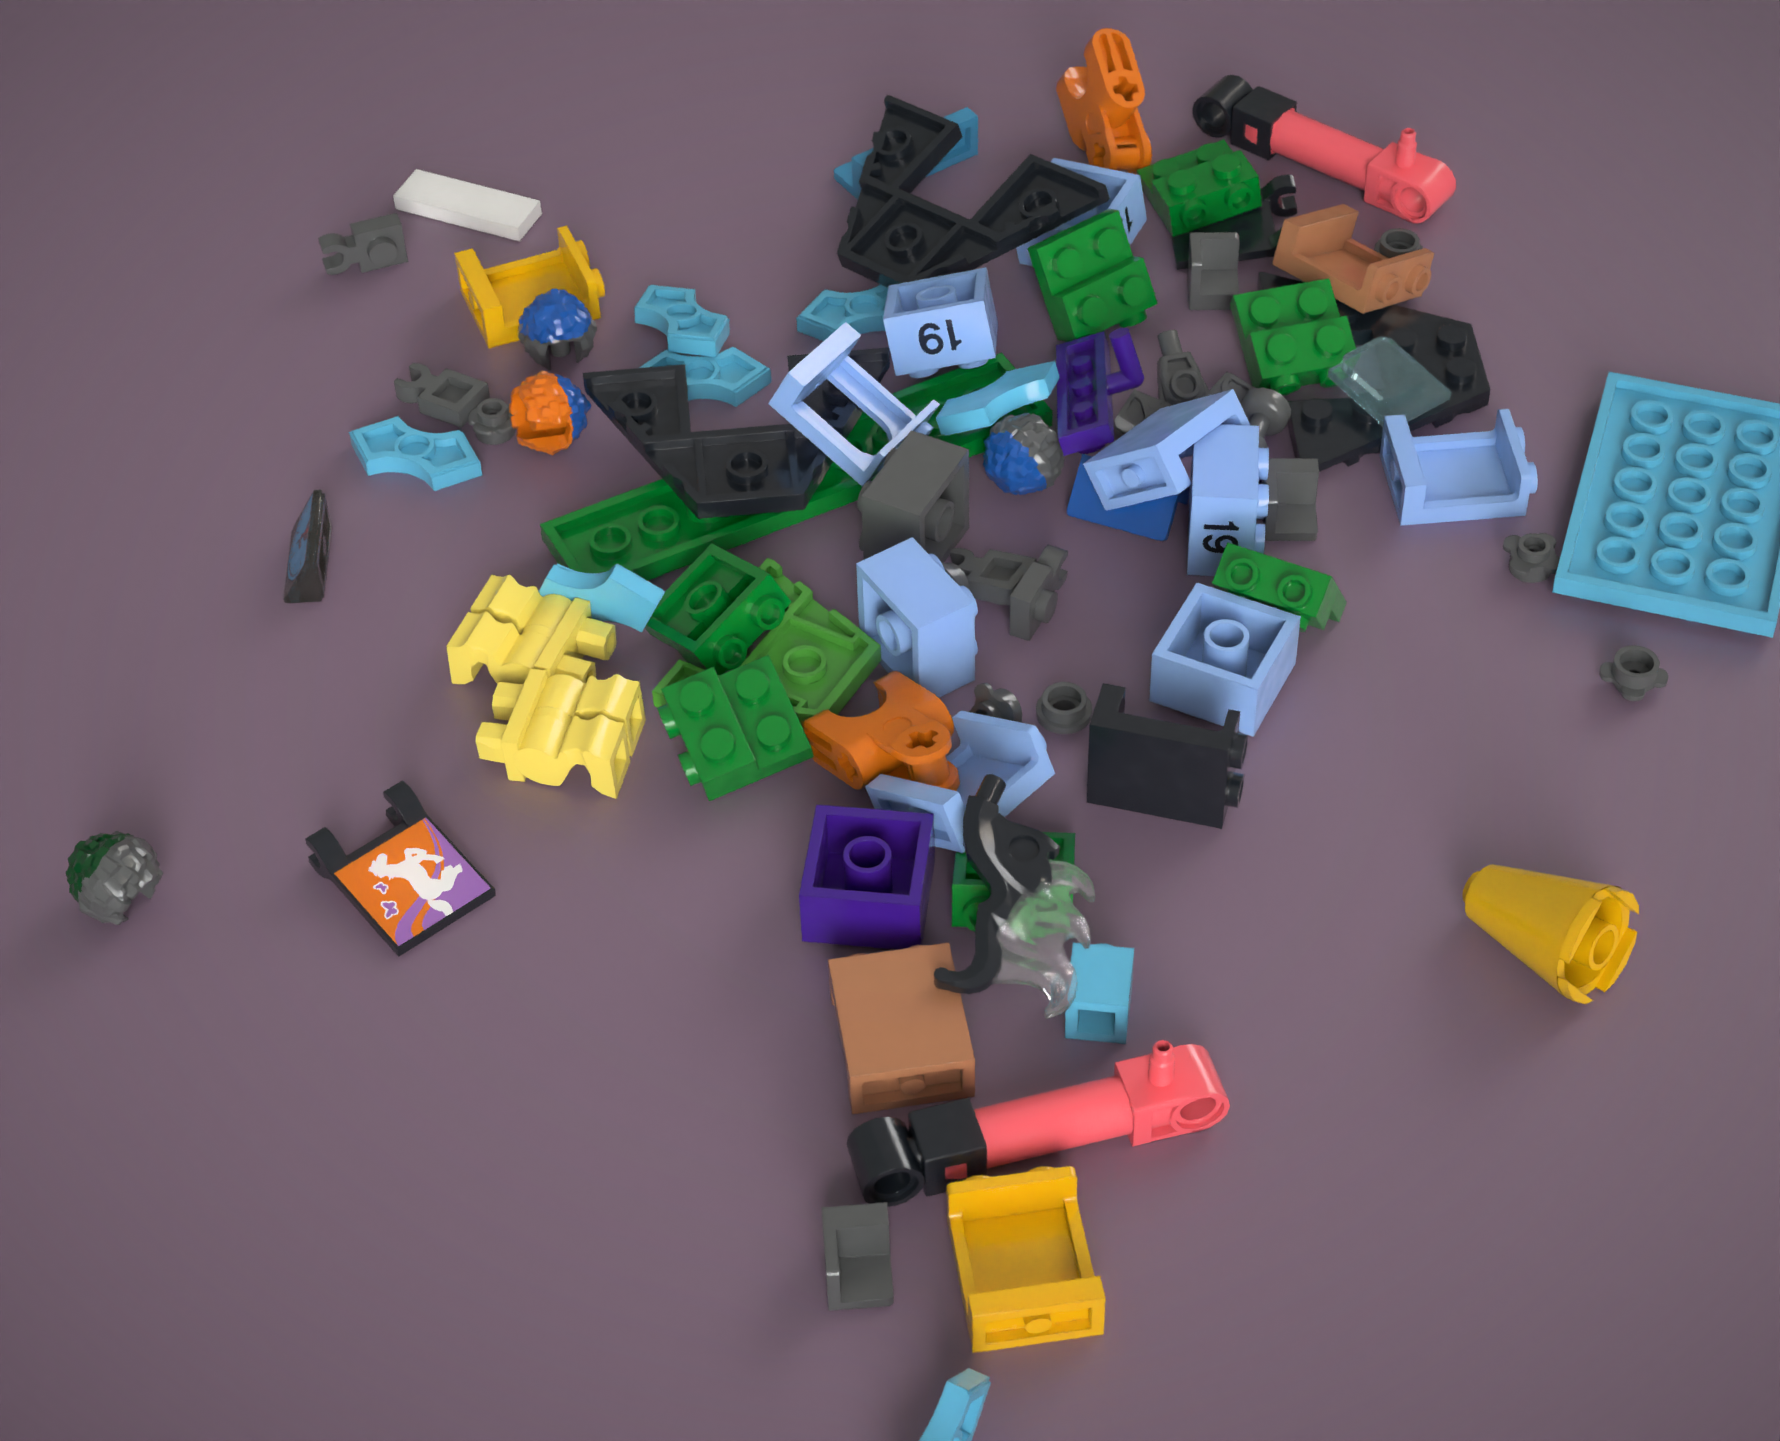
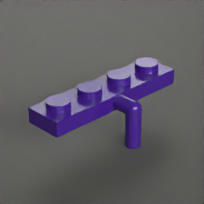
(1088, 386)

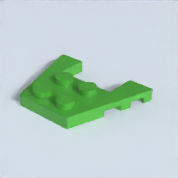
(813, 649)

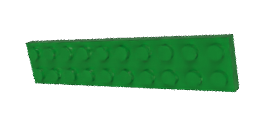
(657, 533)

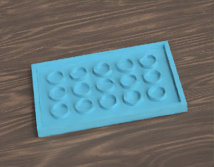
(1679, 506)

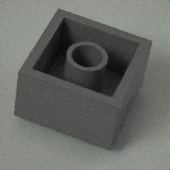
(919, 496)

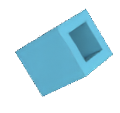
(1102, 993)

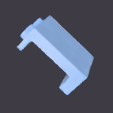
(1147, 458)
(1457, 473)
(986, 747)

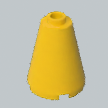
(1556, 925)

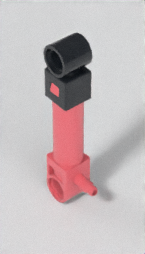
(1268, 125)
(1147, 1099)

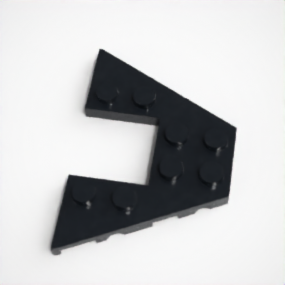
(909, 239)
(1340, 428)
(725, 468)

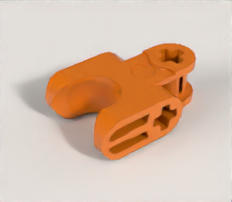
(1104, 102)
(899, 739)

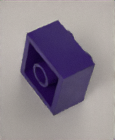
(867, 877)

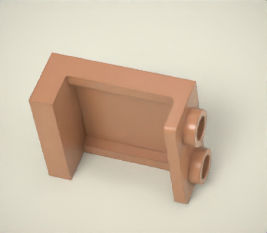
(1322, 248)
(899, 1030)

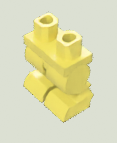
(521, 630)
(564, 724)

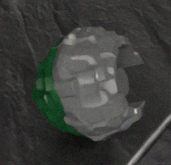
(111, 872)

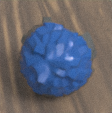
(556, 320)
(1022, 454)

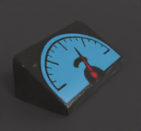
(309, 552)

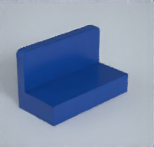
(1147, 519)

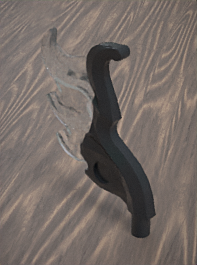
(1029, 907)

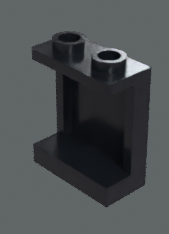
(1163, 764)

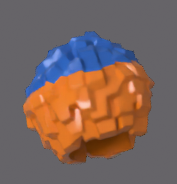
(548, 412)

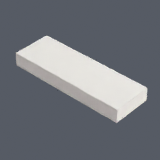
(467, 205)

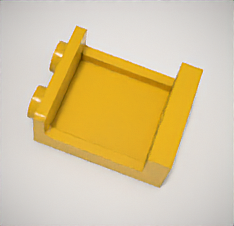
(503, 291)
(1023, 1259)

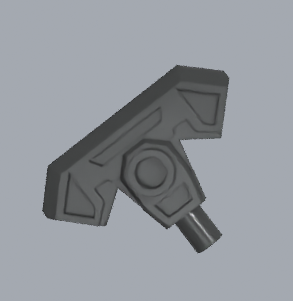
(1177, 381)

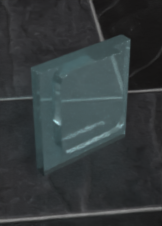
(1388, 381)

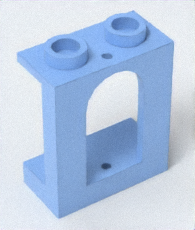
(832, 362)

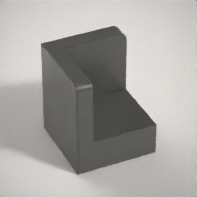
(1212, 270)
(1292, 499)
(857, 1256)

